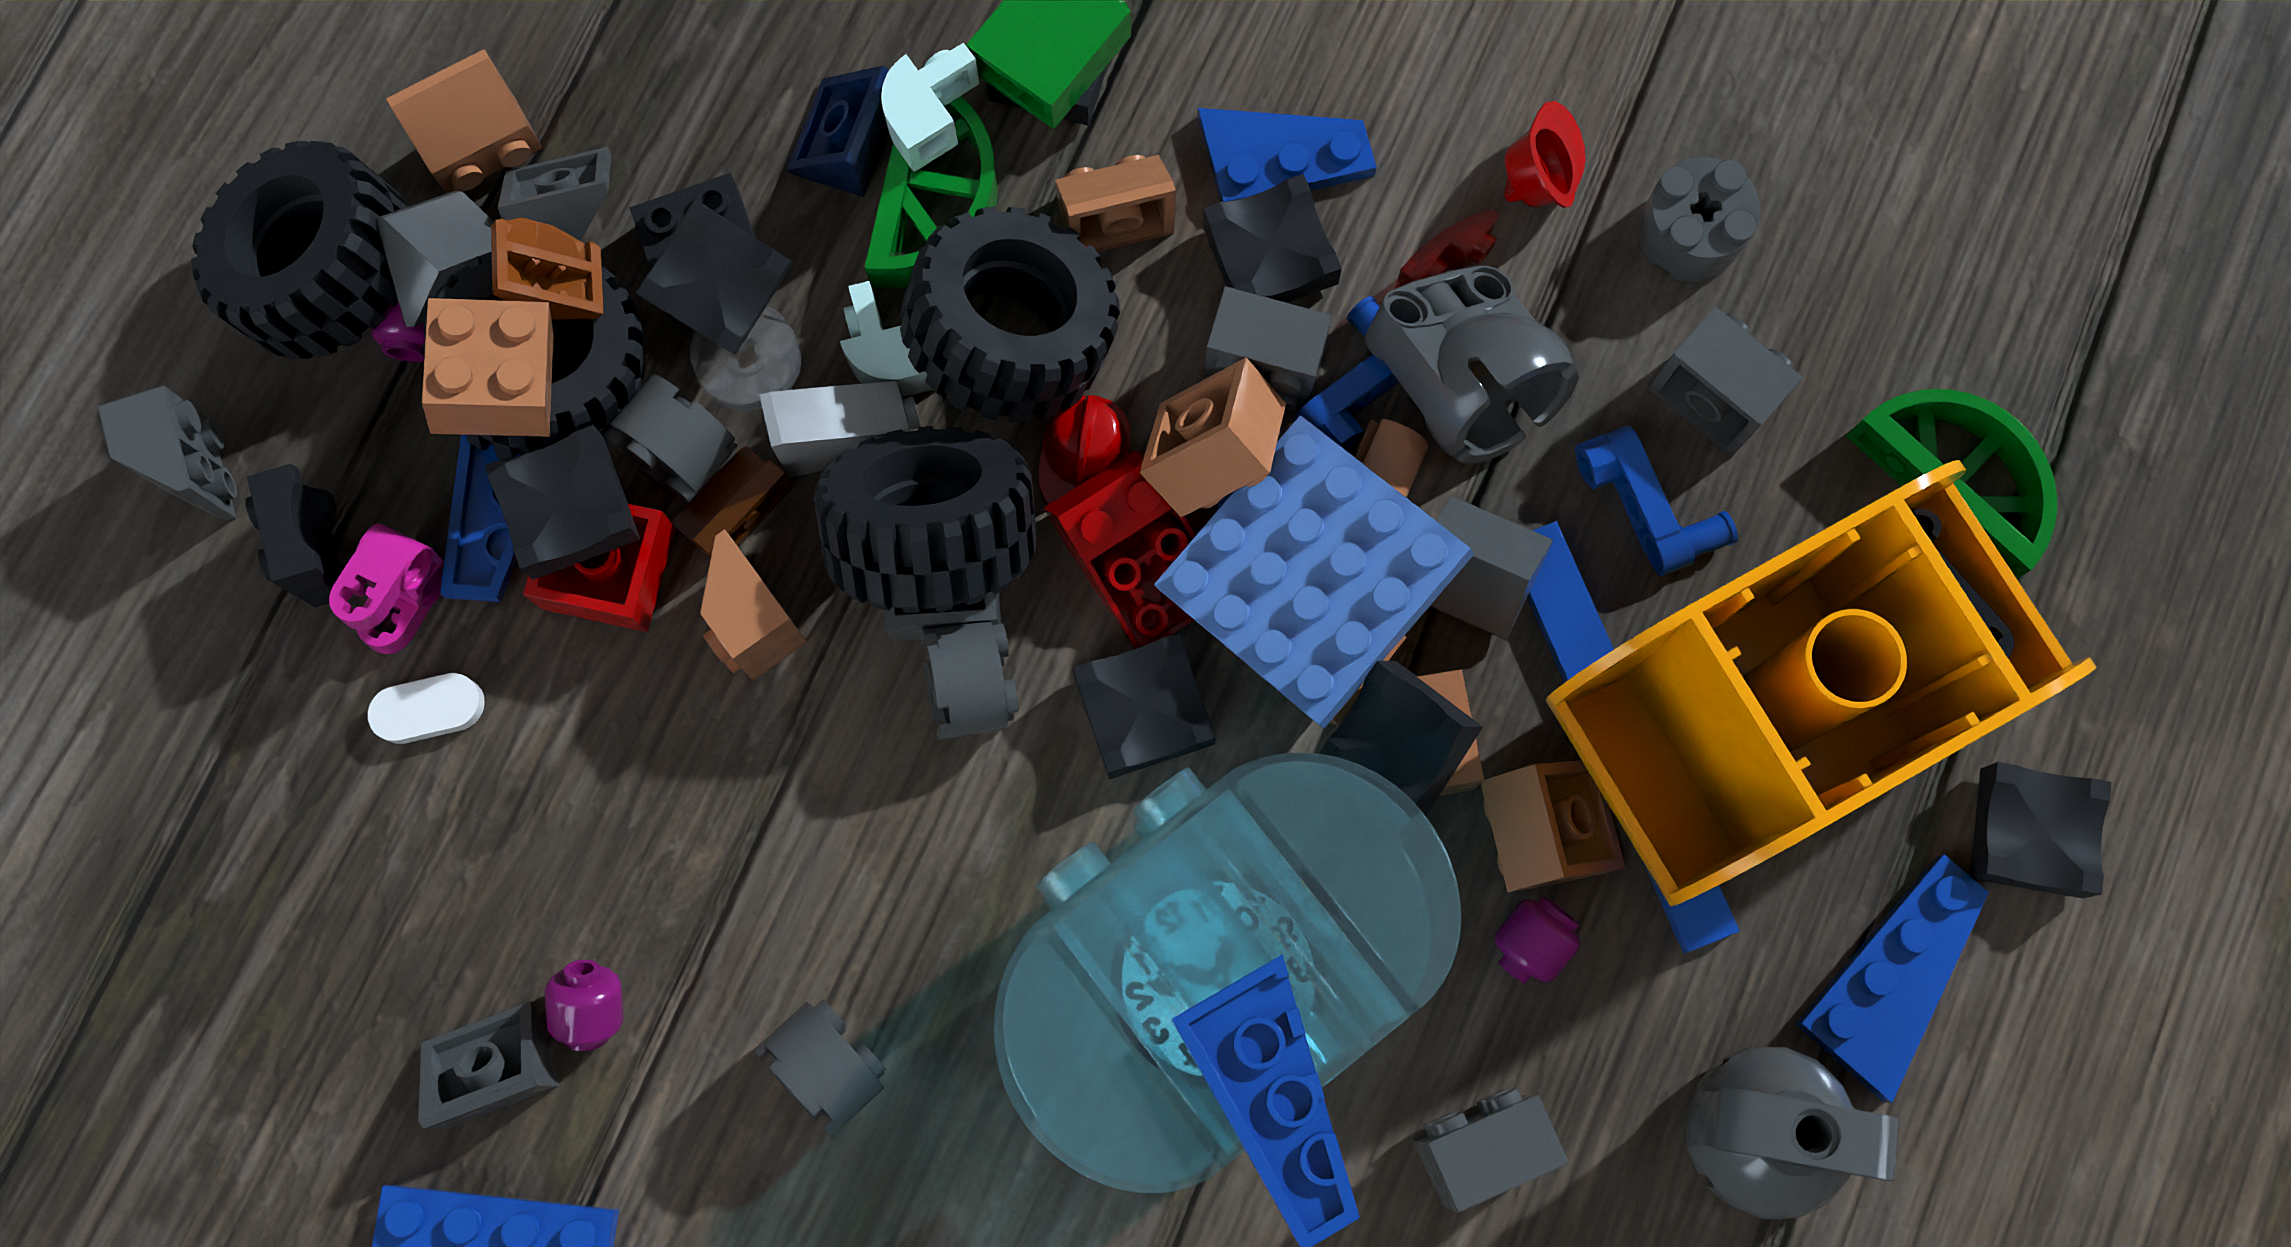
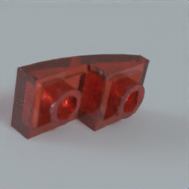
(1453, 248)

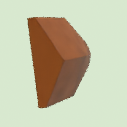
(546, 265)

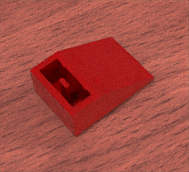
(1123, 544)

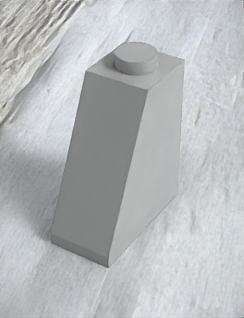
(819, 423)

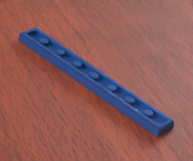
(1576, 641)

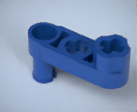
(1336, 405)
(1669, 547)

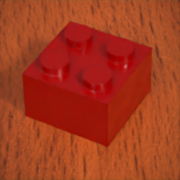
(615, 585)

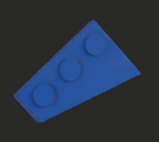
(1264, 149)

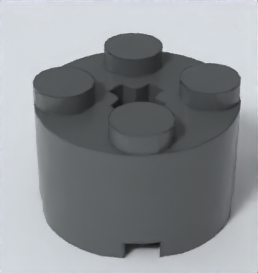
(1699, 218)
(671, 438)
(968, 679)
(821, 1066)

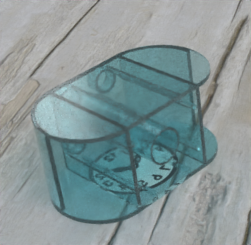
(1260, 865)

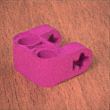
(404, 579)

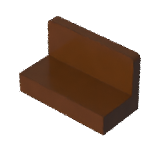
(733, 501)

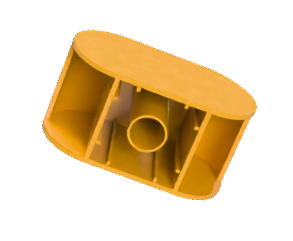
(1808, 687)

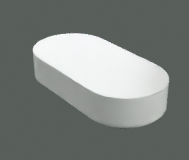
(426, 708)

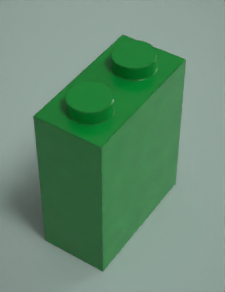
(1049, 50)

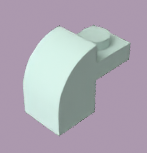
(916, 102)
(877, 352)

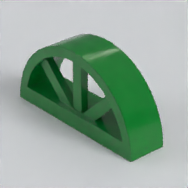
(897, 203)
(2001, 433)

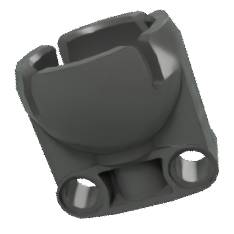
(1467, 354)
(1746, 1140)

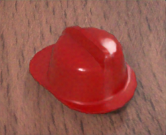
(1546, 160)
(1081, 444)

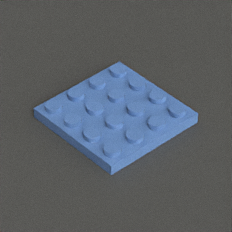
(1314, 571)

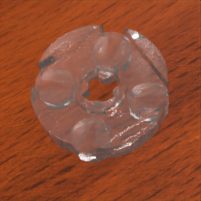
(740, 387)

